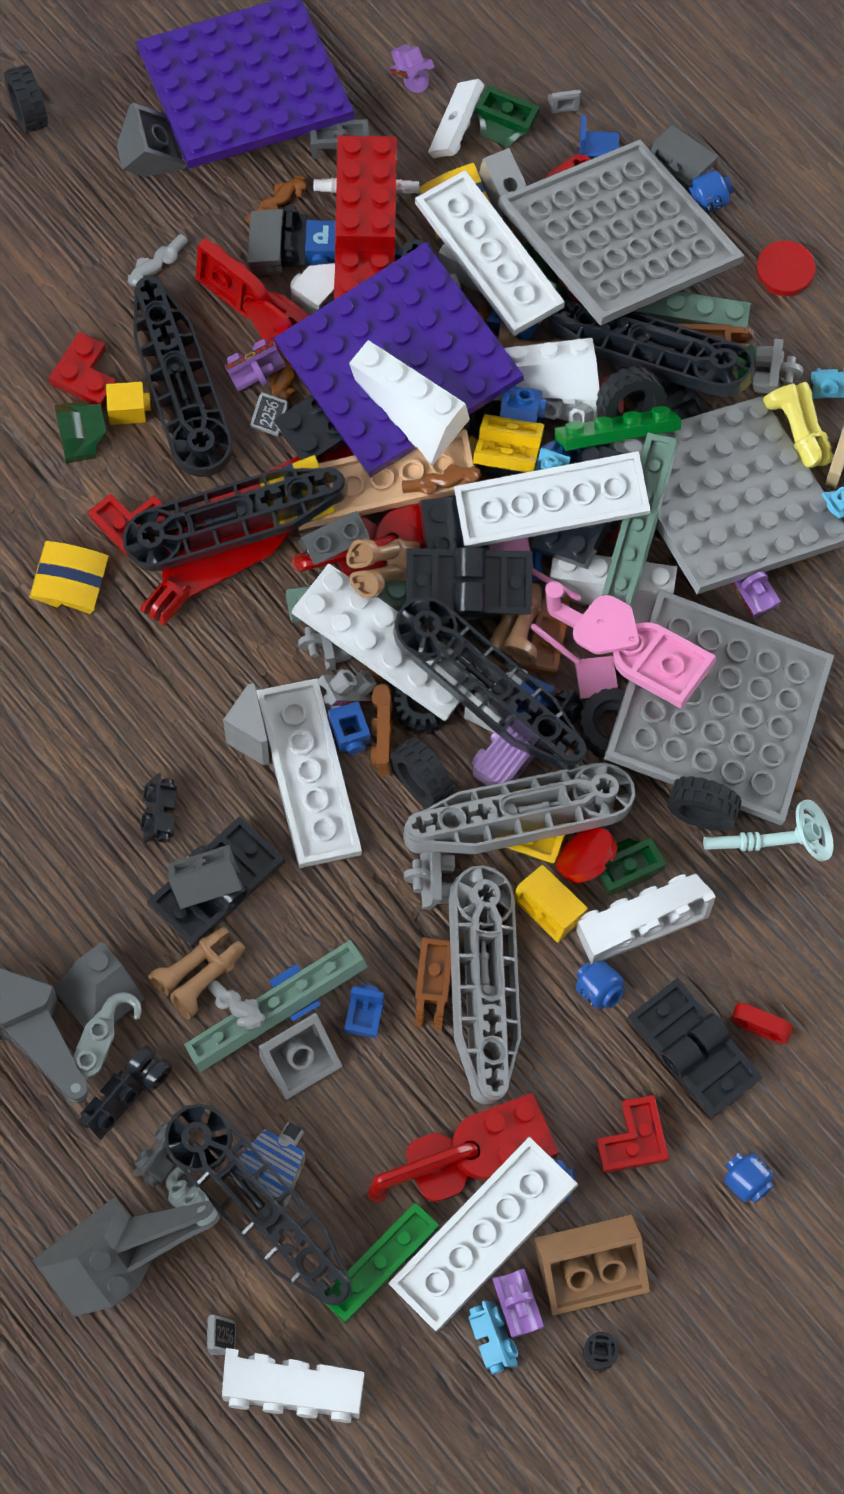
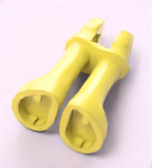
(799, 408)

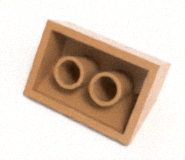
(592, 1264)

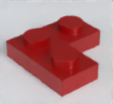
(76, 371)
(114, 517)
(641, 1144)

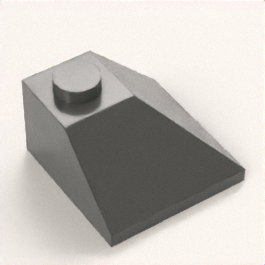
(148, 143)
(92, 982)

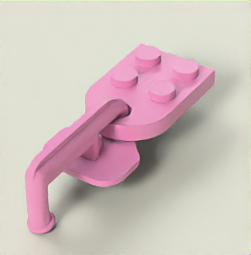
(661, 664)

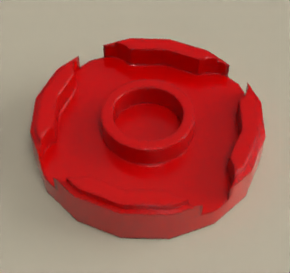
(785, 268)
(586, 855)

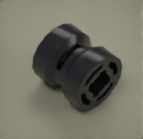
(149, 1068)
(600, 1357)

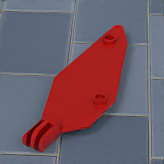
(196, 576)

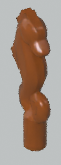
(282, 194)
(282, 381)
(452, 477)

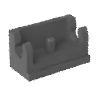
(328, 137)
(682, 155)
(265, 242)
(204, 876)

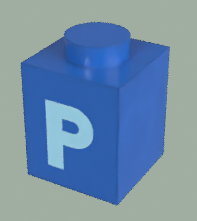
(320, 242)

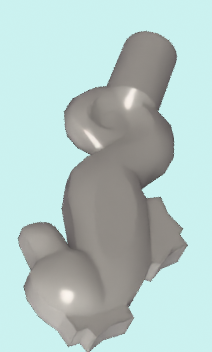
(165, 254)
(246, 1011)

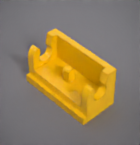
(549, 903)

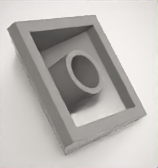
(245, 727)
(299, 1056)

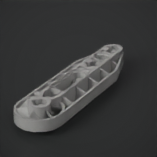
(585, 797)
(484, 995)

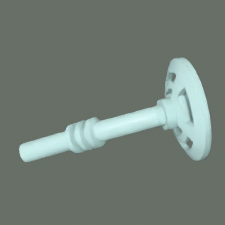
(805, 834)

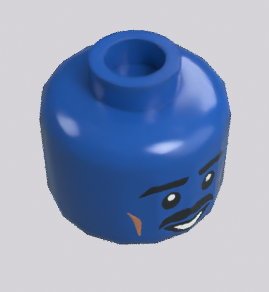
(711, 191)
(599, 984)
(748, 1177)

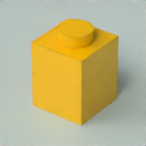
(127, 403)

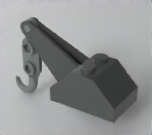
(29, 1023)
(111, 1251)

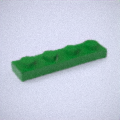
(625, 427)
(384, 1260)

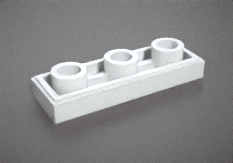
(456, 119)

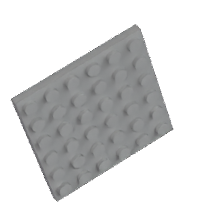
(620, 231)
(739, 497)
(742, 721)

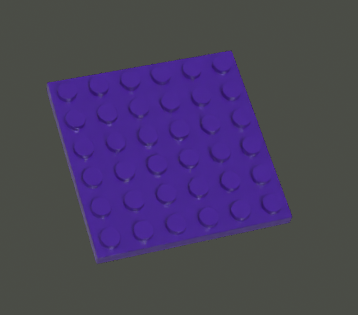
(244, 81)
(417, 318)

